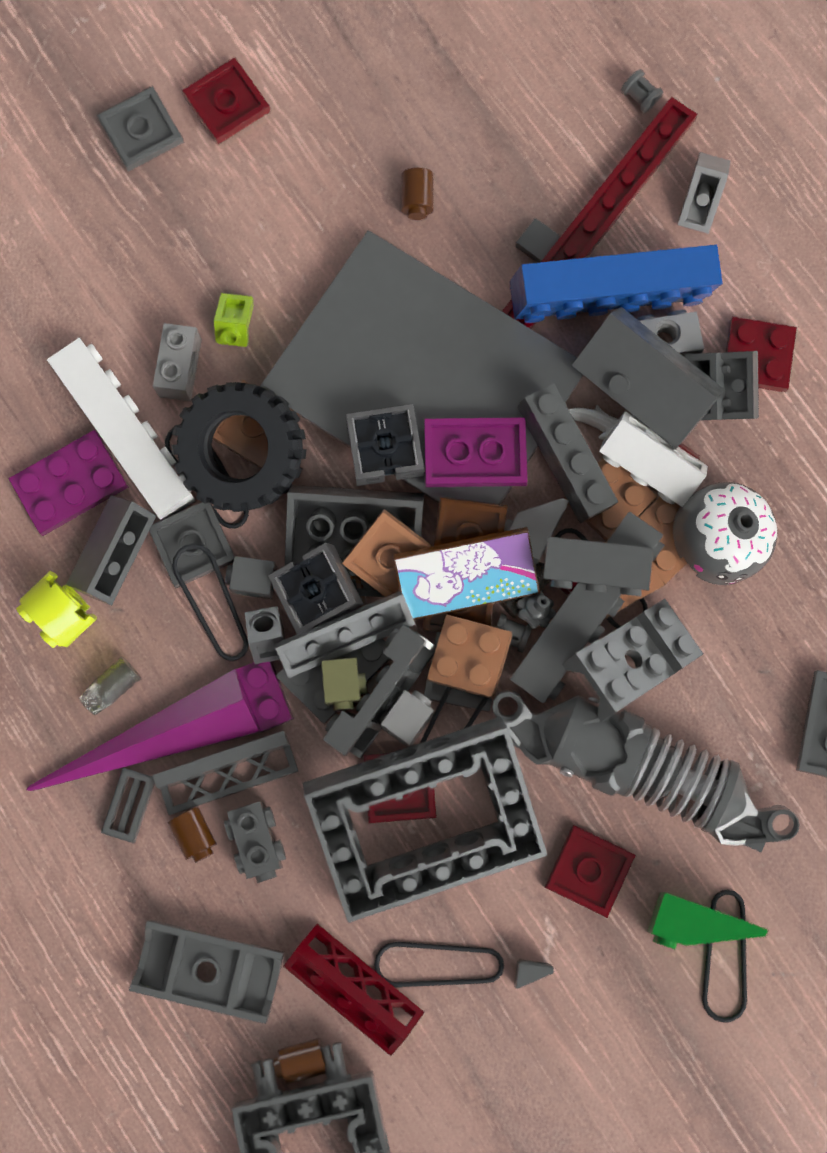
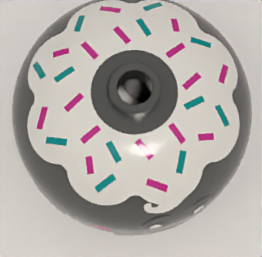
(725, 533)

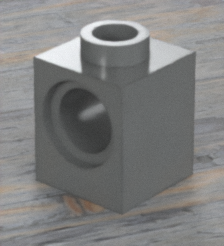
(251, 577)
(263, 631)

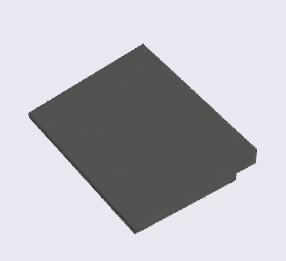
(411, 336)

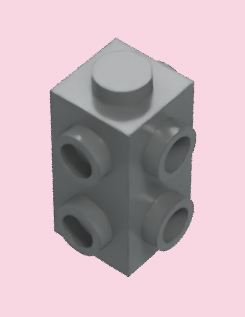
(258, 851)

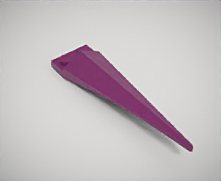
(227, 709)

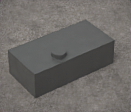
(648, 377)

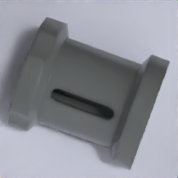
(642, 91)
(519, 631)

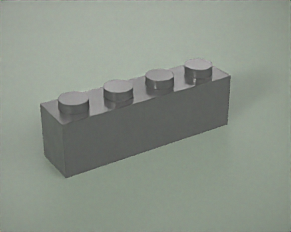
(567, 453)

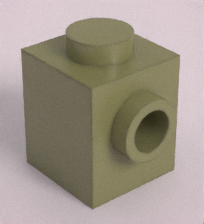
(343, 683)

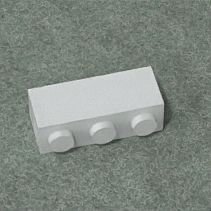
(653, 460)

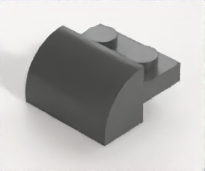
(738, 376)

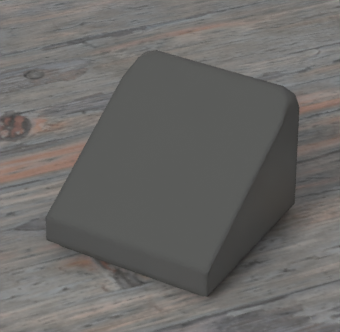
(531, 971)

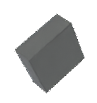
(537, 240)

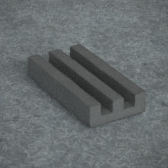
(137, 821)

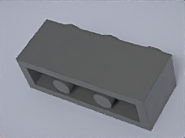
(111, 549)
(598, 565)

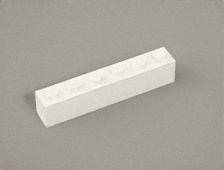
(120, 429)

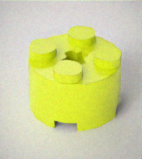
(56, 611)

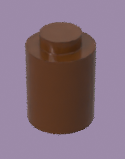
(417, 193)
(193, 835)
(300, 1061)

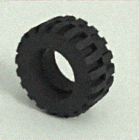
(196, 453)

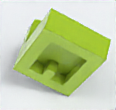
(233, 319)

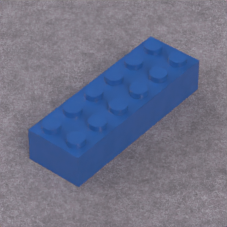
(615, 282)

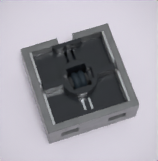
(385, 430)
(315, 588)

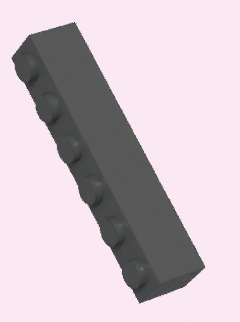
(579, 620)

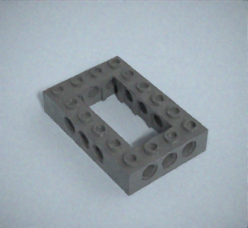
(440, 865)

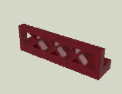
(349, 994)

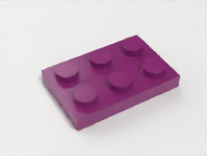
(475, 452)
(68, 483)

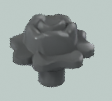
(536, 610)

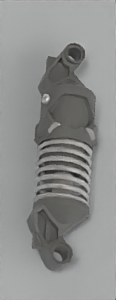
(631, 759)

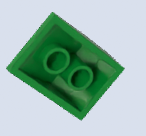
(693, 924)

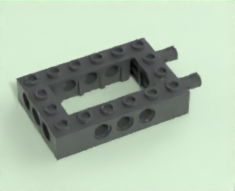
(337, 1098)

